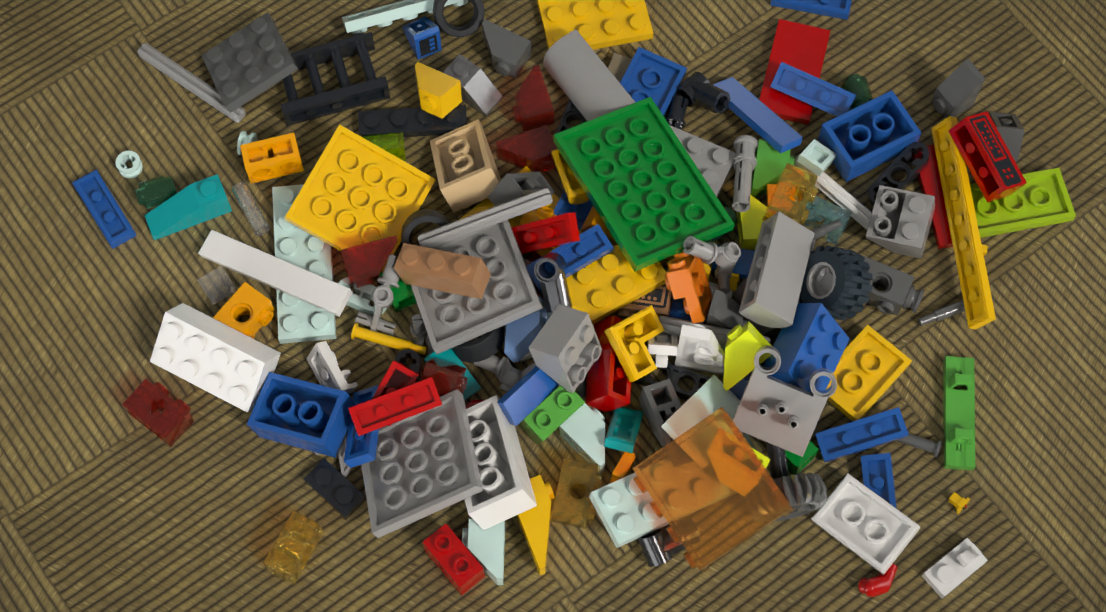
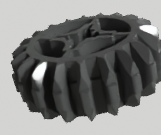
(803, 492)

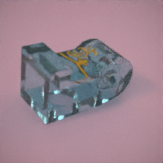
(825, 212)

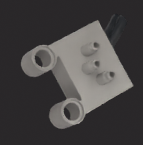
(780, 411)

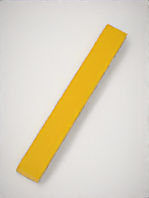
(963, 227)

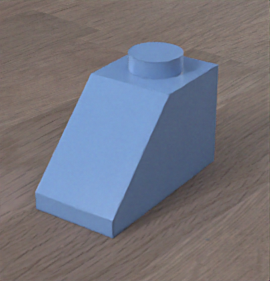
(523, 331)

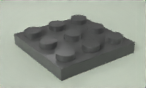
(249, 62)

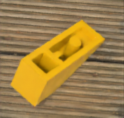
(536, 522)

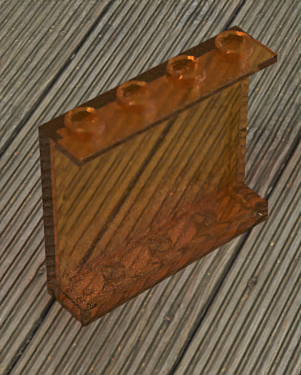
(711, 489)

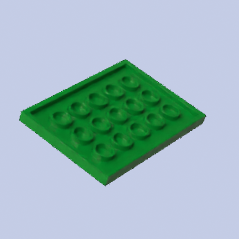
(642, 183)

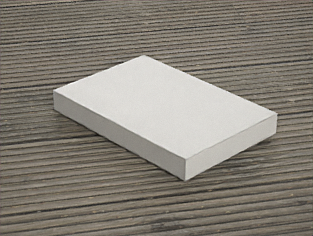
(866, 523)

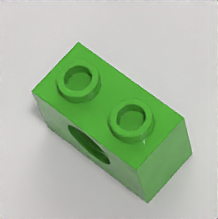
(551, 414)

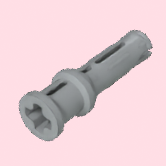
(744, 163)

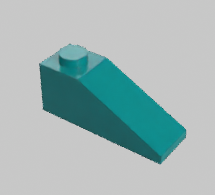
(189, 207)

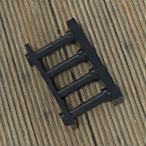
(337, 100)

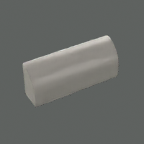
(584, 77)
(777, 272)

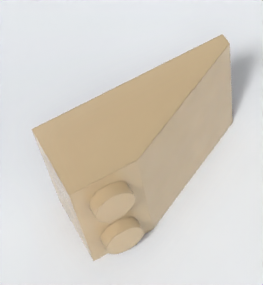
(464, 166)

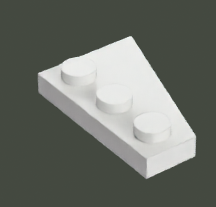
(699, 350)

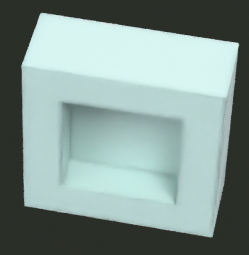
(816, 157)

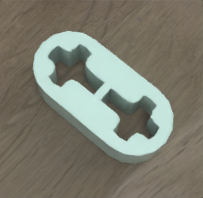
(360, 302)

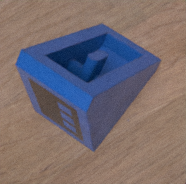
(423, 37)

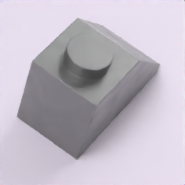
(475, 86)

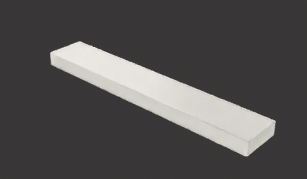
(275, 273)

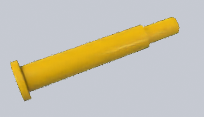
(386, 340)

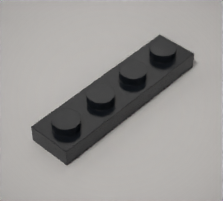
(410, 121)

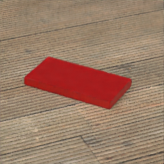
(801, 48)

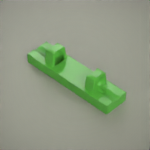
(959, 413)

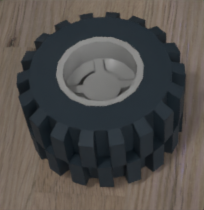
(837, 281)

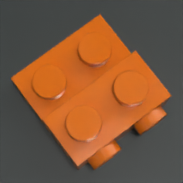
(689, 281)

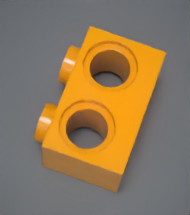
(272, 158)

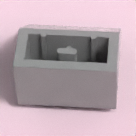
(901, 221)
(566, 347)

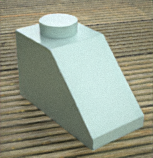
(586, 435)
(487, 548)

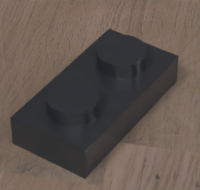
(335, 489)

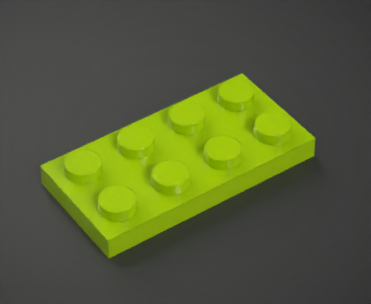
(1034, 205)

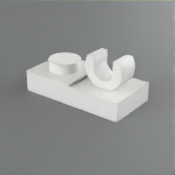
(662, 346)
(326, 368)
(954, 568)

